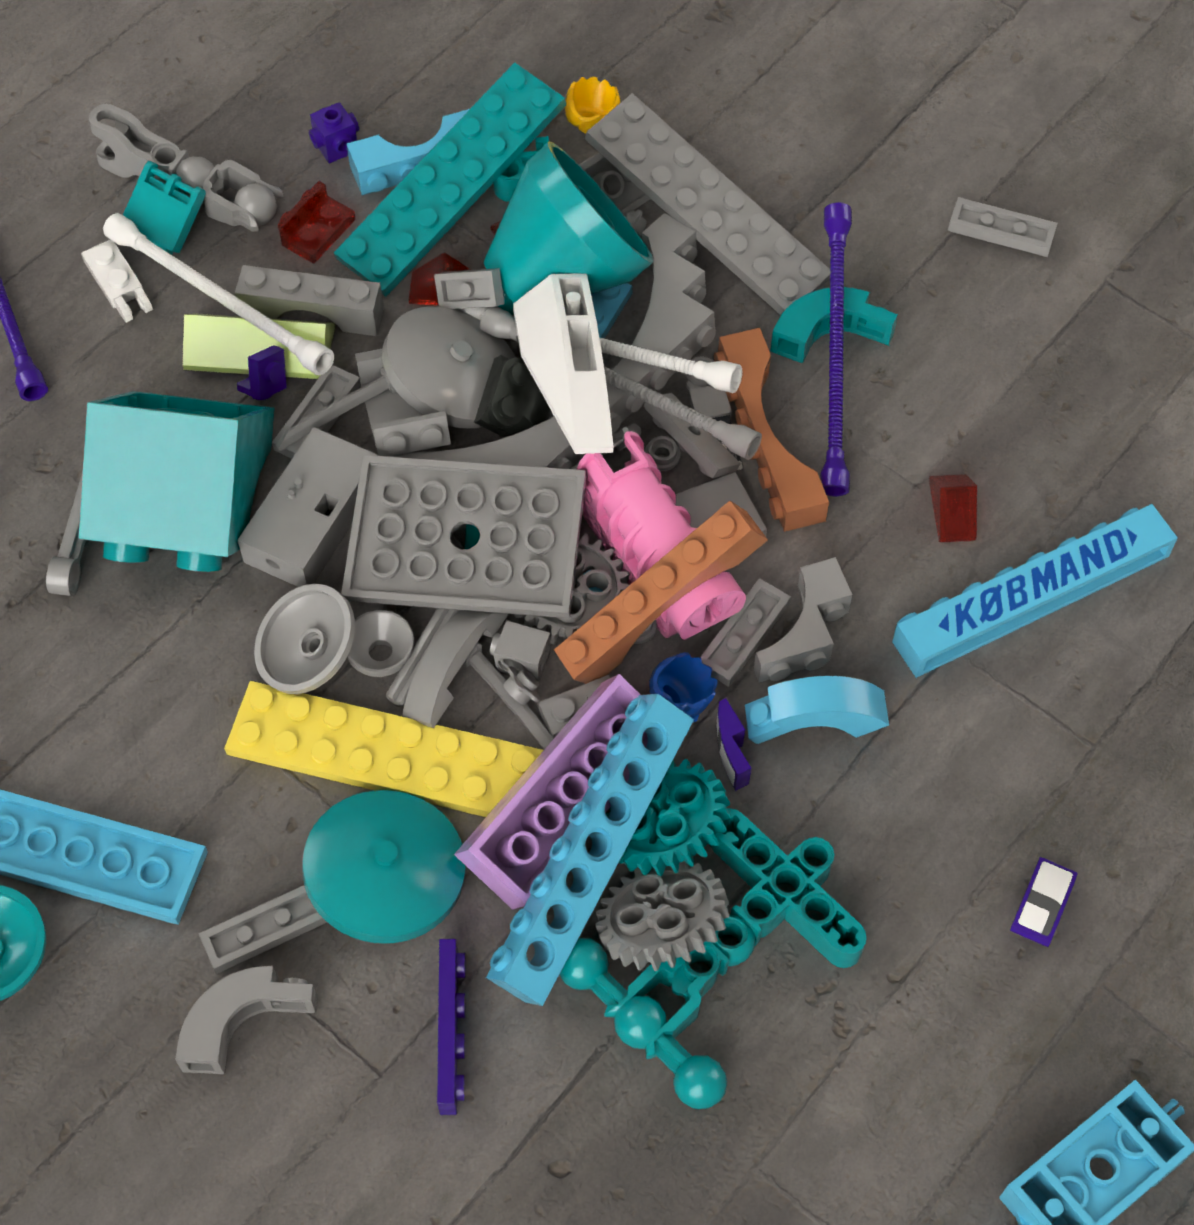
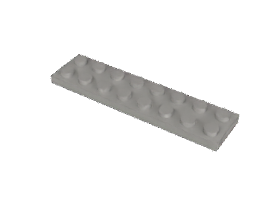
(708, 203)

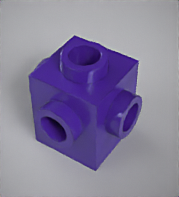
(332, 131)

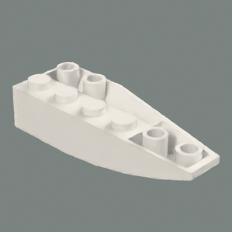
(565, 358)

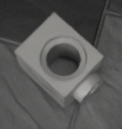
(521, 648)

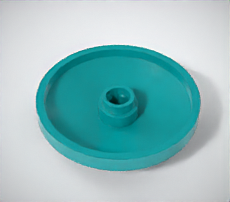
(383, 866)

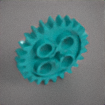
(678, 820)

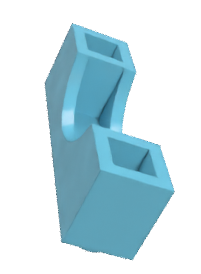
(384, 165)

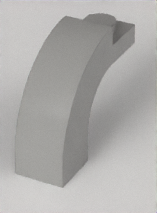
(227, 1005)

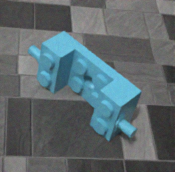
(1127, 1133)

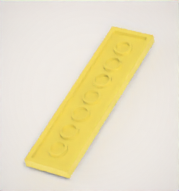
(376, 749)

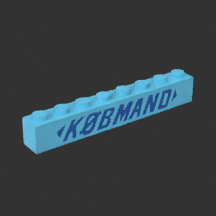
(1033, 589)

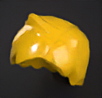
(589, 102)

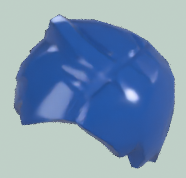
(684, 683)

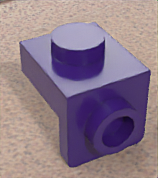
(266, 374)

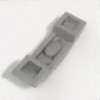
(442, 660)

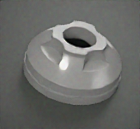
(381, 628)

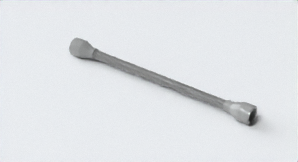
(736, 438)

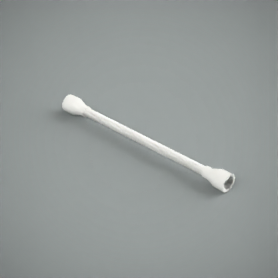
(310, 353)
(719, 374)

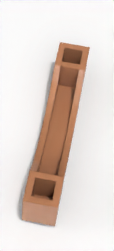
(793, 487)
(708, 551)

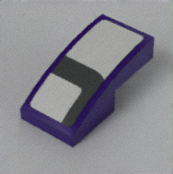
(729, 739)
(1044, 902)

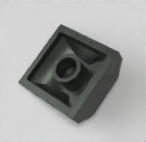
(511, 399)

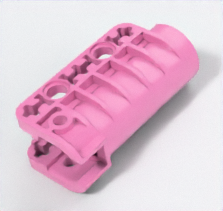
(642, 525)

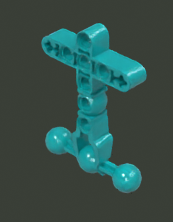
(643, 1022)

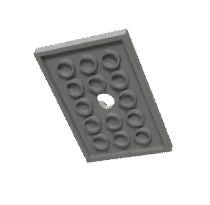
(411, 508)

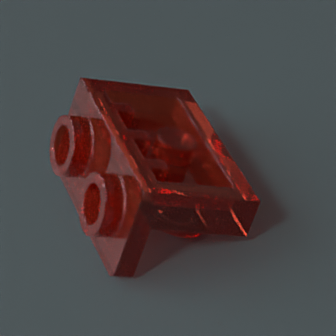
(314, 223)

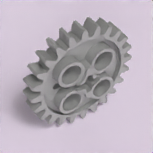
(586, 603)
(662, 916)

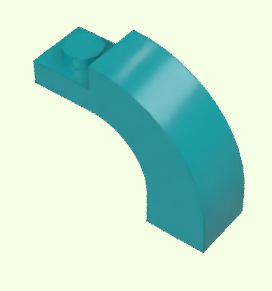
(810, 319)

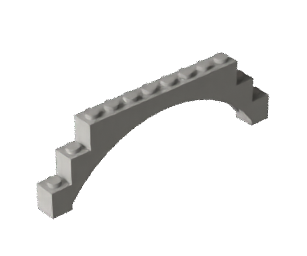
(672, 325)

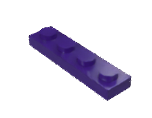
(450, 1042)

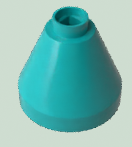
(563, 226)

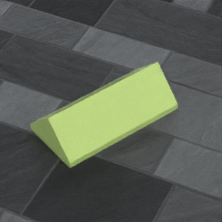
(226, 342)

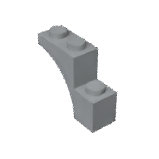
(808, 644)

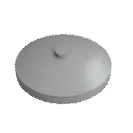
(441, 362)

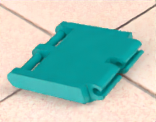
(161, 209)

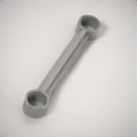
(65, 569)

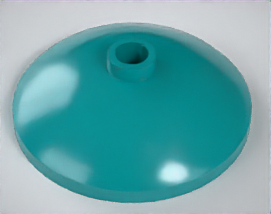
(20, 941)

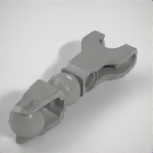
(135, 146)

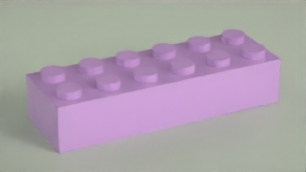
(520, 830)

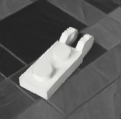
(116, 278)

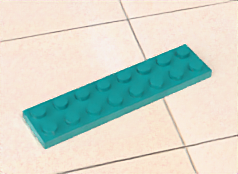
(450, 178)

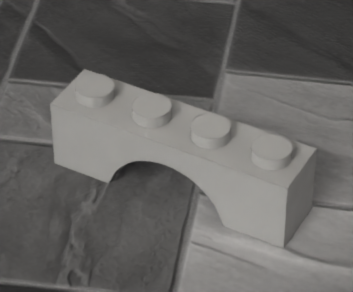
(349, 303)

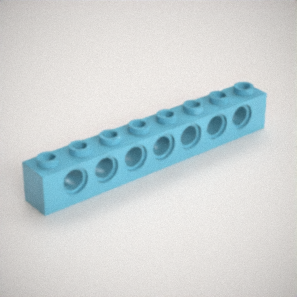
(591, 871)

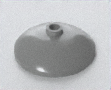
(304, 639)

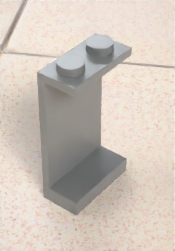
(395, 423)

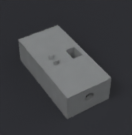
(305, 510)

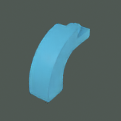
(817, 701)

